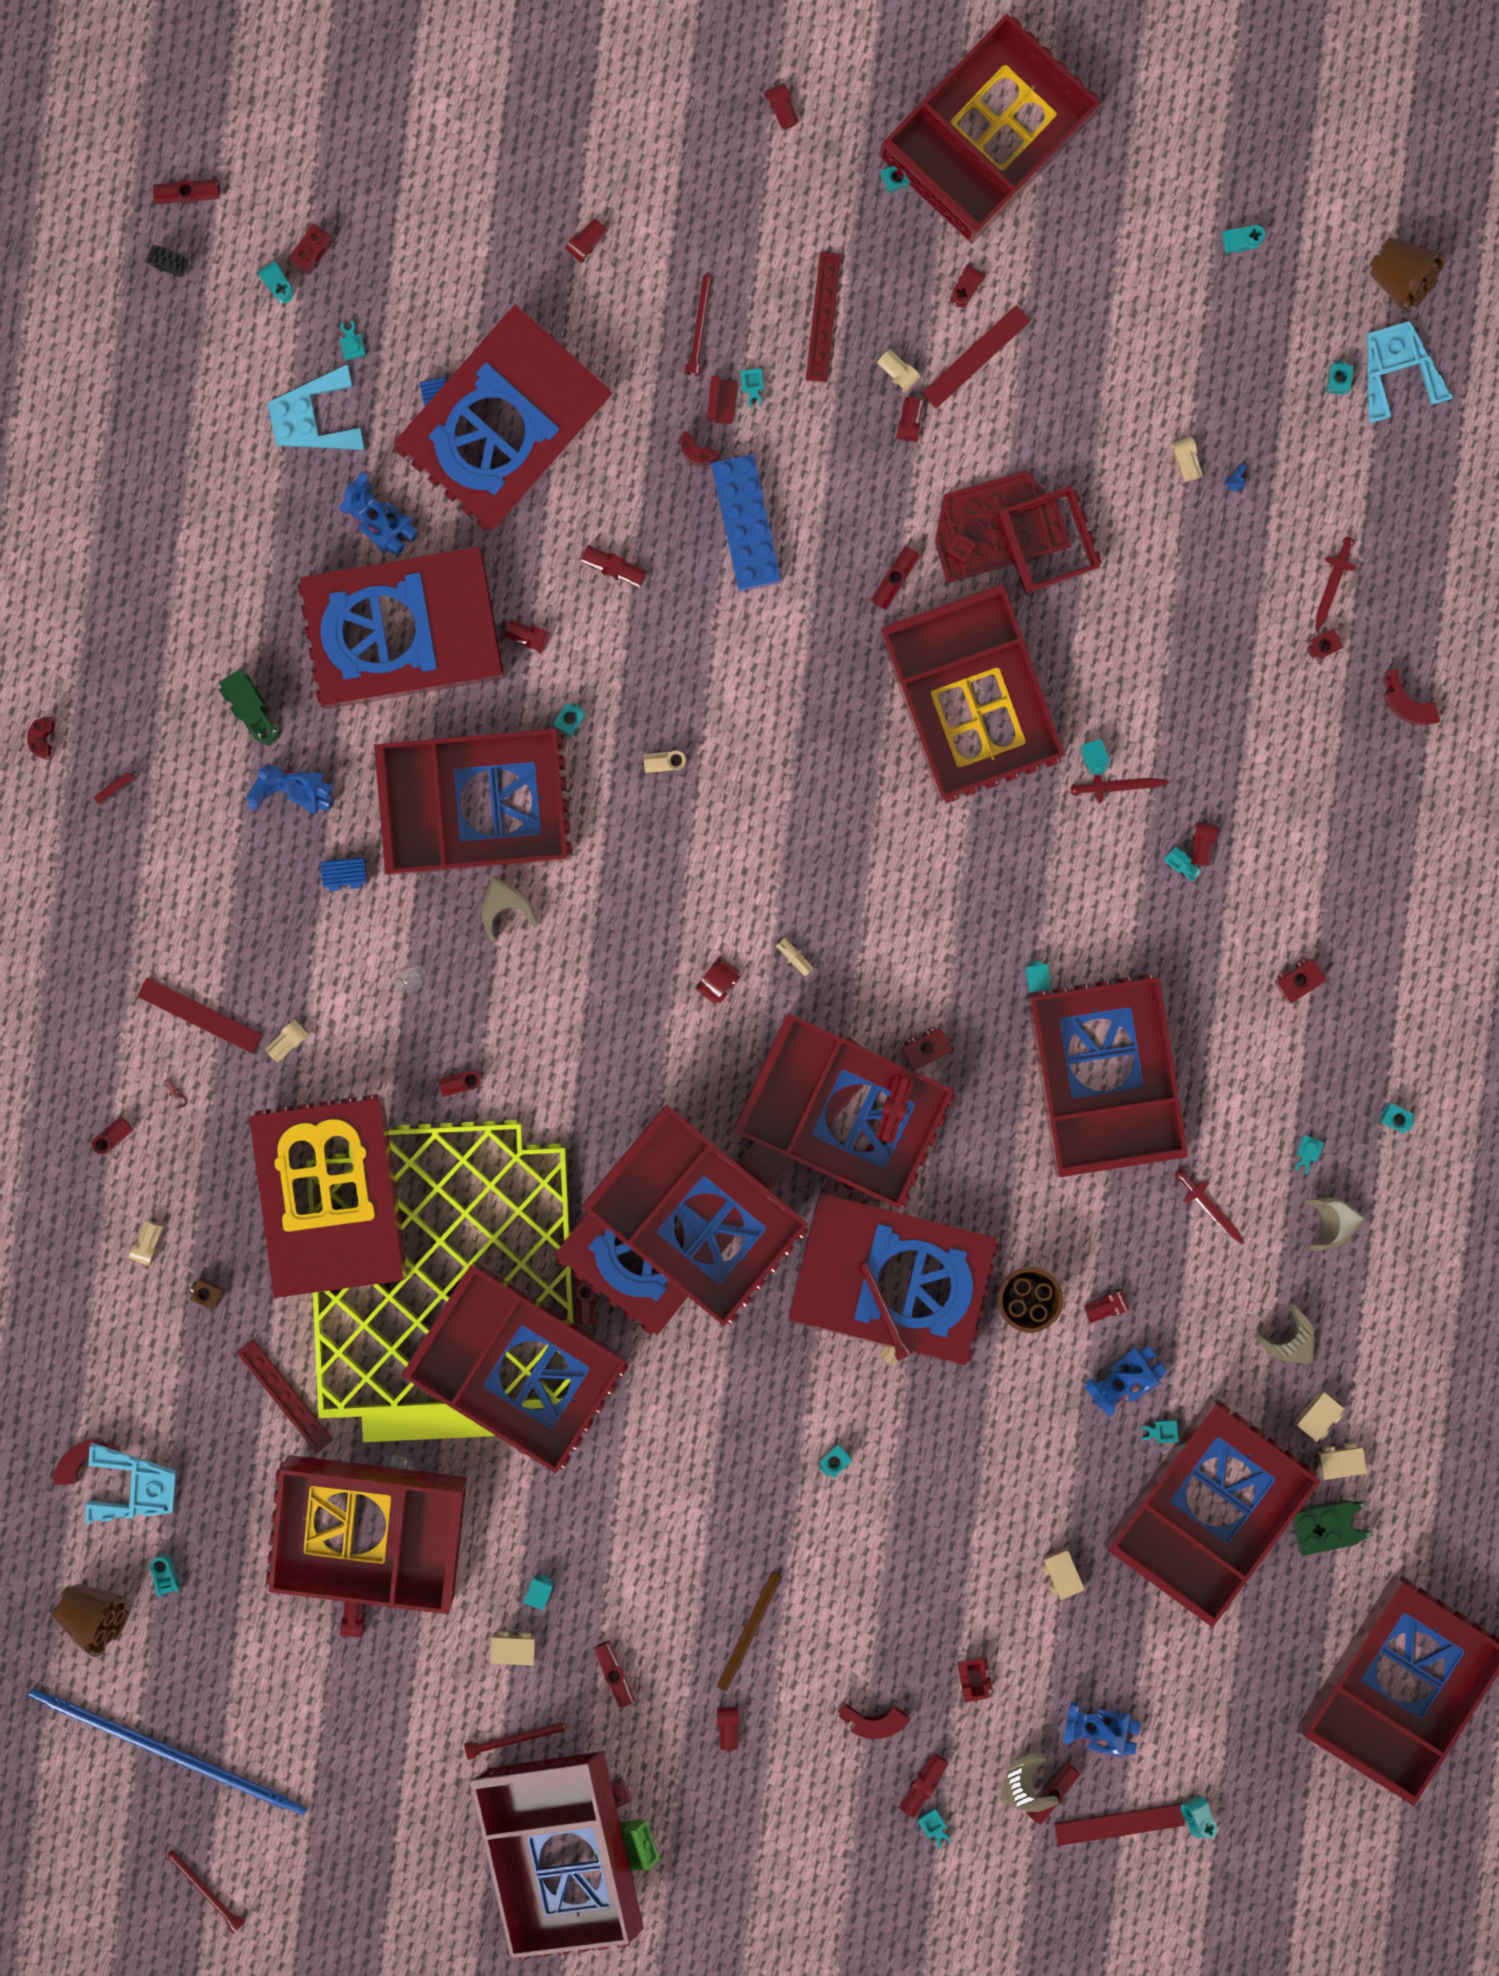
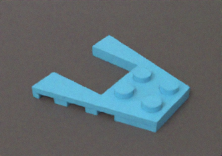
(1394, 350)
(295, 419)
(150, 1491)

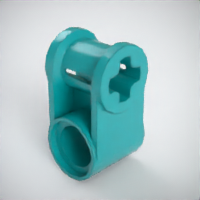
(1239, 239)
(275, 280)
(164, 1579)
(1198, 1817)

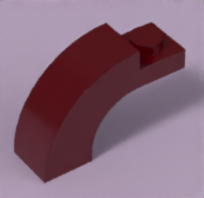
(1404, 707)
(69, 1465)
(874, 1727)

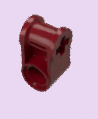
(968, 284)

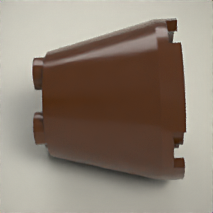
(1406, 272)
(1036, 1312)
(91, 1617)

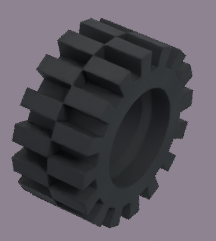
(167, 261)

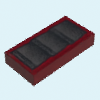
(114, 788)

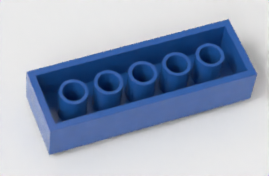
(746, 523)

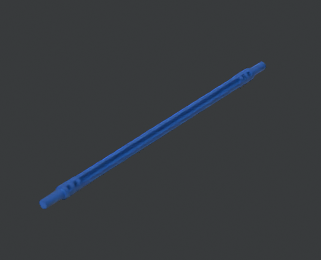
(167, 1752)

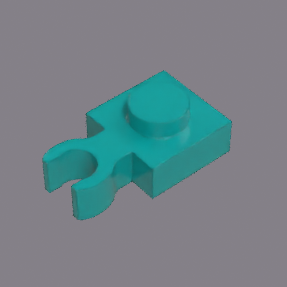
(352, 344)
(752, 383)
(1181, 863)
(1308, 1150)
(1165, 1431)
(933, 1825)

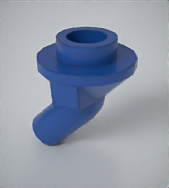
(1235, 482)

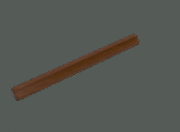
(749, 1631)

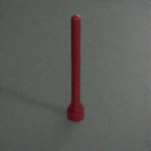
(693, 364)
(901, 1349)
(474, 1749)
(233, 1921)

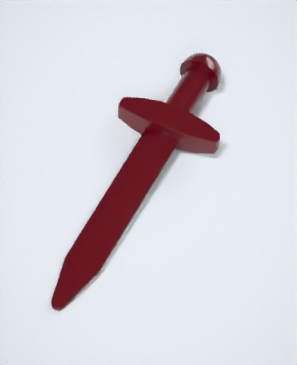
(1340, 564)
(1100, 787)
(1197, 1192)

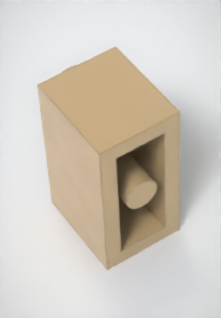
(1319, 1416)
(1341, 1461)
(1063, 1573)
(513, 1648)

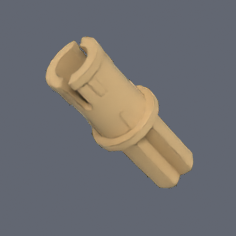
(794, 957)

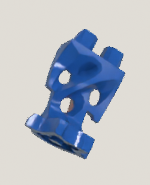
(380, 530)
(302, 788)
(1140, 1372)
(1114, 1734)

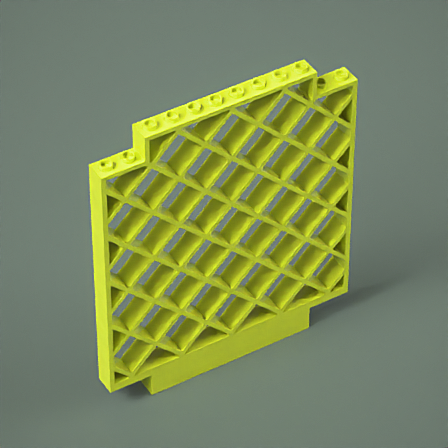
(436, 1419)

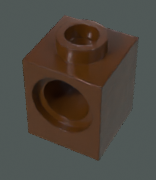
(215, 1293)

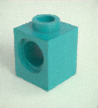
(891, 185)
(1332, 384)
(569, 729)
(1095, 757)
(1038, 977)
(1387, 1118)
(838, 1451)
(539, 1591)

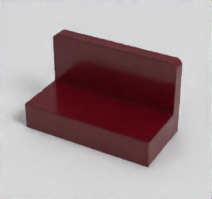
(721, 401)

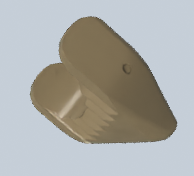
(502, 897)
(1339, 1222)
(1298, 1346)
(1018, 1785)

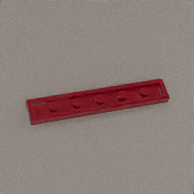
(823, 317)
(976, 357)
(199, 1015)
(285, 1396)
(1119, 1824)

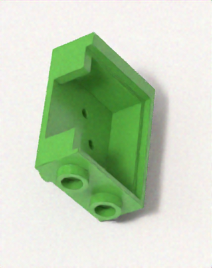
(639, 1845)

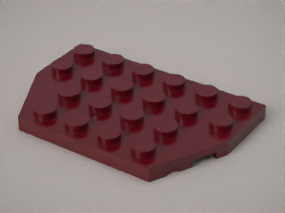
(974, 515)

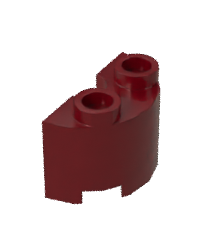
(694, 455)
(38, 736)
(717, 980)
(973, 1679)

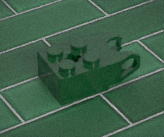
(248, 705)
(1335, 1526)

